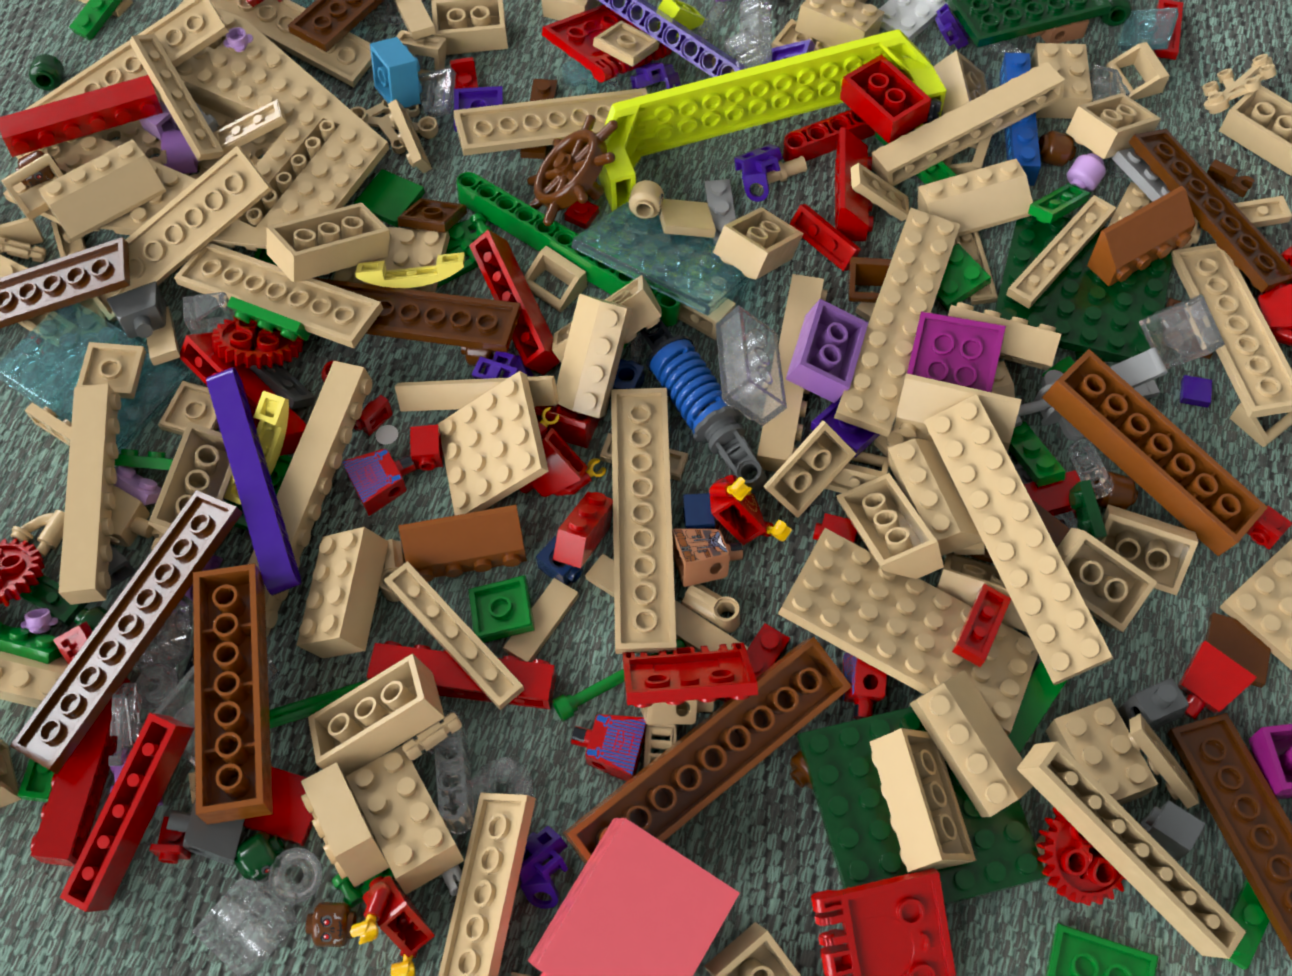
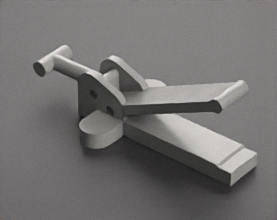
(1136, 371)

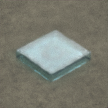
(1148, 26)

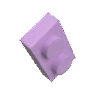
(137, 486)

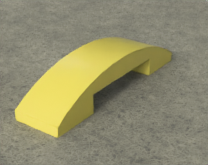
(376, 272)
(272, 427)

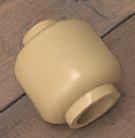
(646, 199)

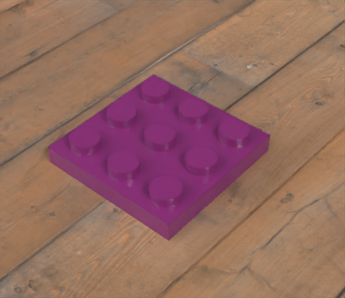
(956, 351)

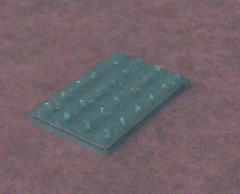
(670, 263)
(51, 359)

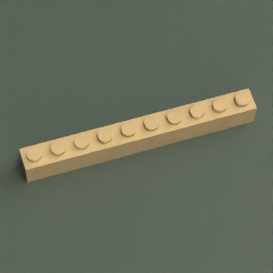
(316, 462)

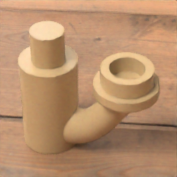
(49, 537)

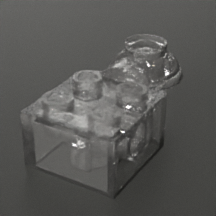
(163, 654)
(259, 914)

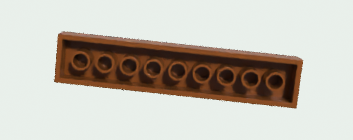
(718, 749)

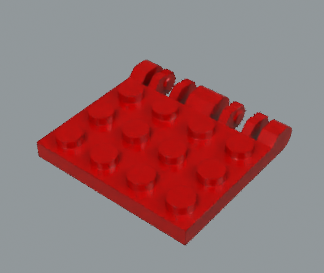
(576, 38)
(689, 675)
(887, 928)

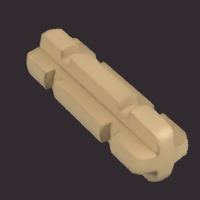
(22, 250)
(432, 736)

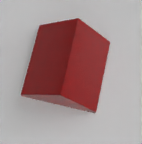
(571, 425)

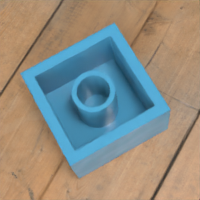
(395, 72)

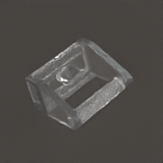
(199, 306)

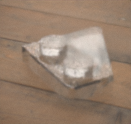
(1106, 82)
(437, 91)
(125, 721)

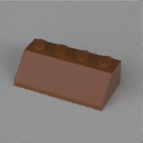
(1143, 237)
(464, 543)

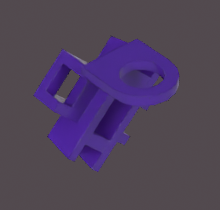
(951, 28)
(654, 73)
(755, 167)
(498, 364)
(536, 877)

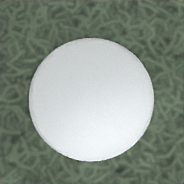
(386, 434)

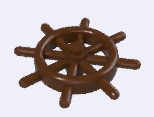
(572, 169)

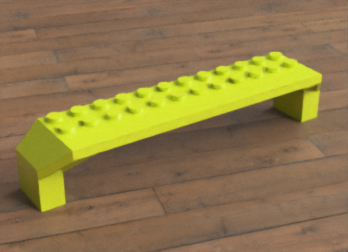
(748, 100)

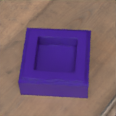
(1196, 391)

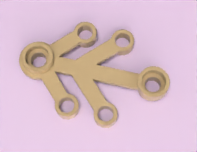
(1219, 101)
(426, 126)

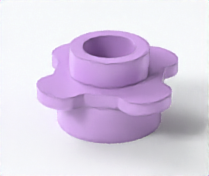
(237, 39)
(38, 620)

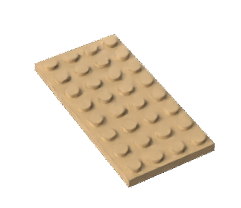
(902, 626)

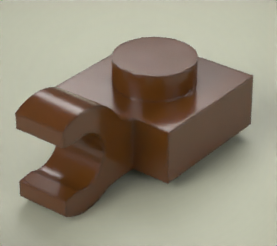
(1226, 177)

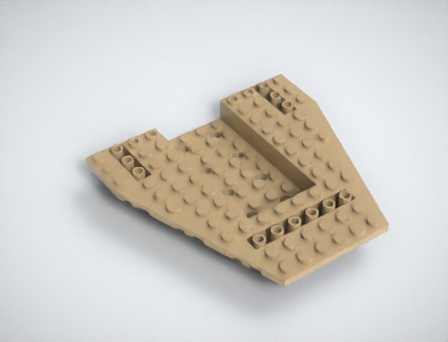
(308, 162)

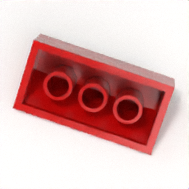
(851, 207)

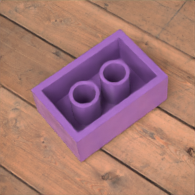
(827, 351)

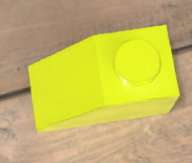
(682, 13)

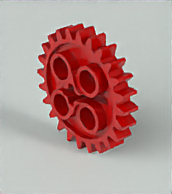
(238, 339)
(18, 569)
(1065, 841)

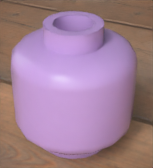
(1086, 172)

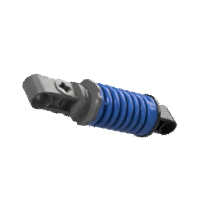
(700, 401)

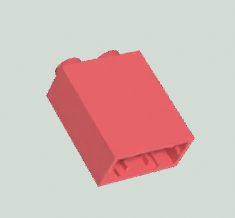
(634, 911)

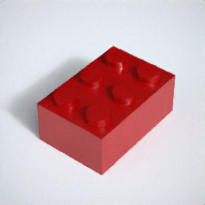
(885, 98)

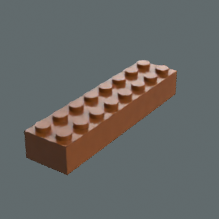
(1155, 453)
(231, 695)

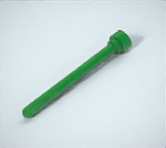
(567, 705)

